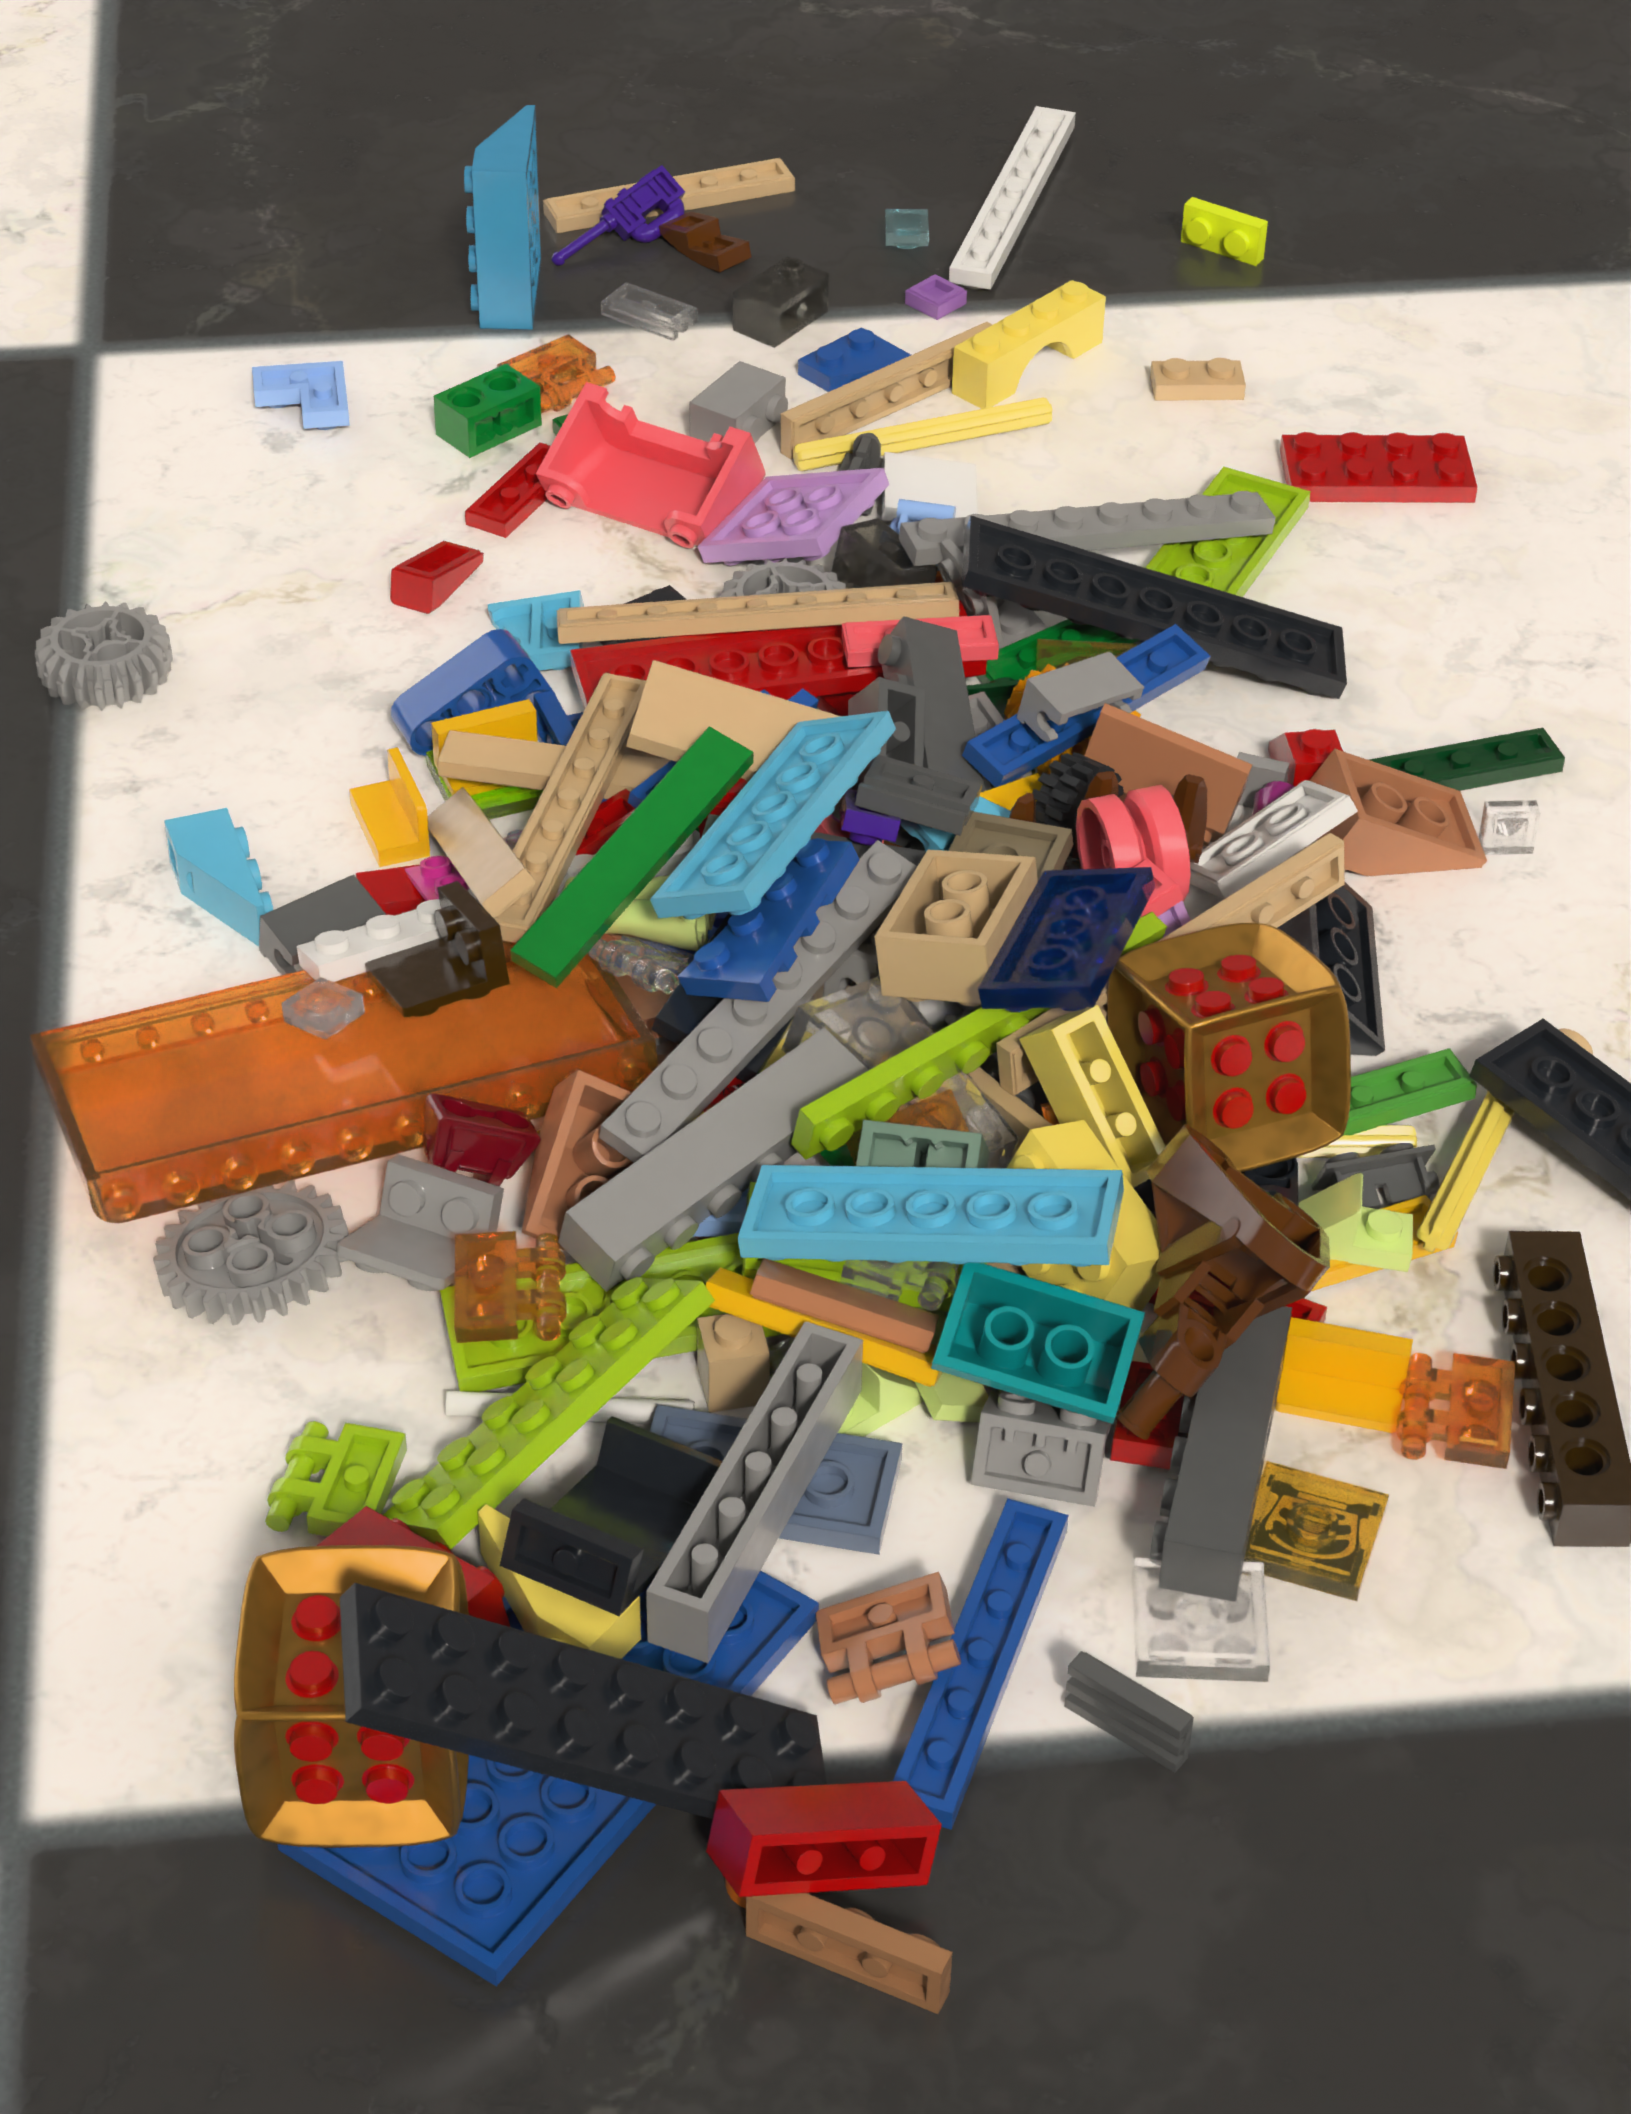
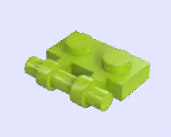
(357, 1475)

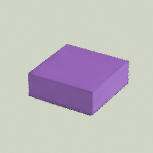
(935, 297)

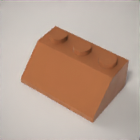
(1157, 756)

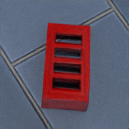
(432, 576)

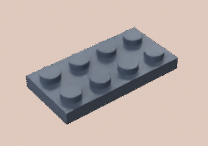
(845, 1499)

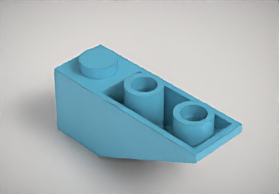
(214, 871)

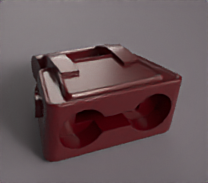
(477, 1138)

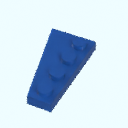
(761, 942)

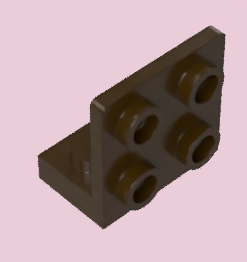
(449, 969)

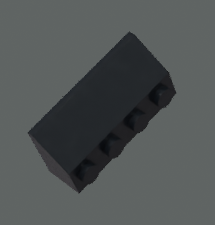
(1343, 938)

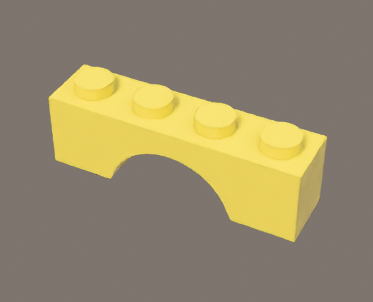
(993, 360)

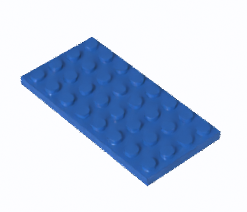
(536, 1837)

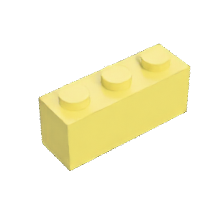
(1092, 1083)

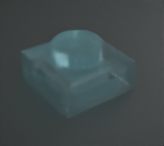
(906, 228)

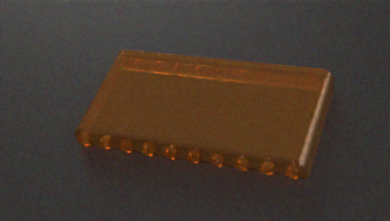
(233, 1099)

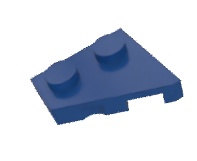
(848, 359)

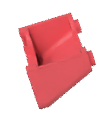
(647, 473)

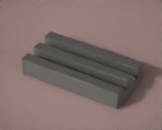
(1129, 1711)

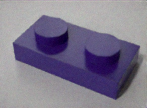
(864, 824)

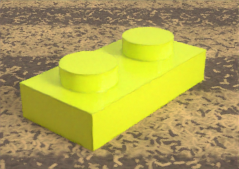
(1224, 231)

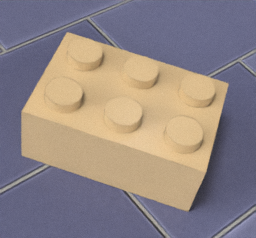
(951, 924)

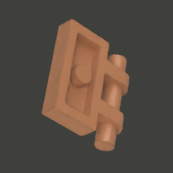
(883, 1624)

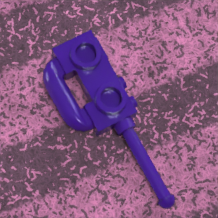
(628, 210)

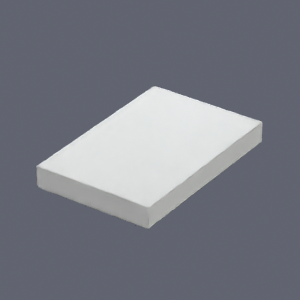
(1269, 838)

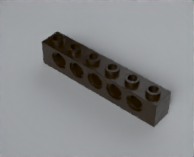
(1565, 1389)

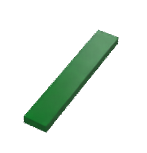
(631, 857)

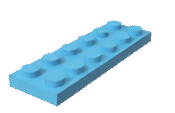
(773, 816)
(933, 1214)

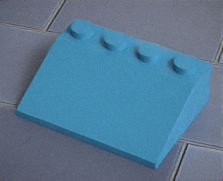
(505, 224)

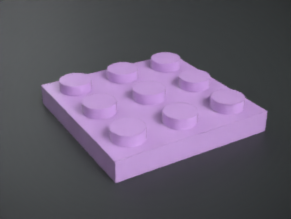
(793, 516)

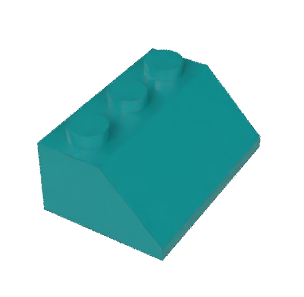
(1038, 1341)

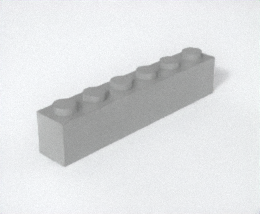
(702, 1165)
(754, 1493)

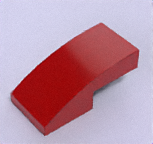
(1158, 1448)

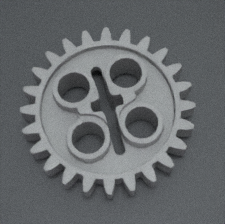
(251, 1252)

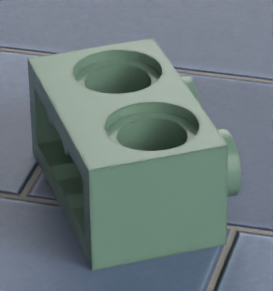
(918, 1146)

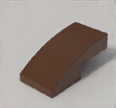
(701, 241)

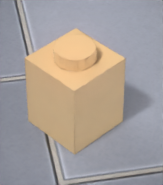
(731, 1361)

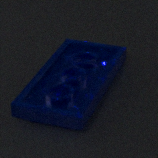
(1067, 939)

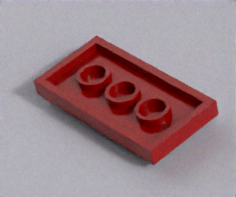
(1380, 467)

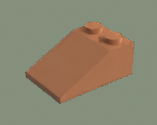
(1400, 820)
(571, 1155)

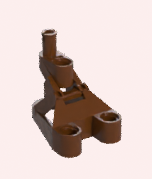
(1241, 1234)

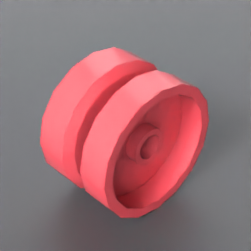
(1130, 831)

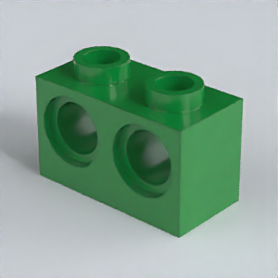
(487, 410)

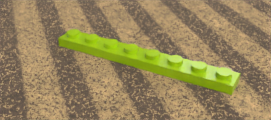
(922, 1067)

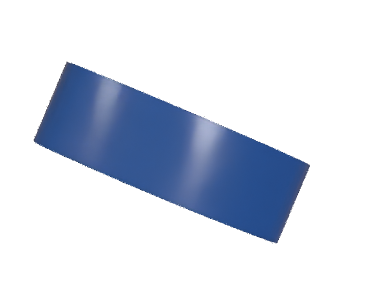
(478, 678)

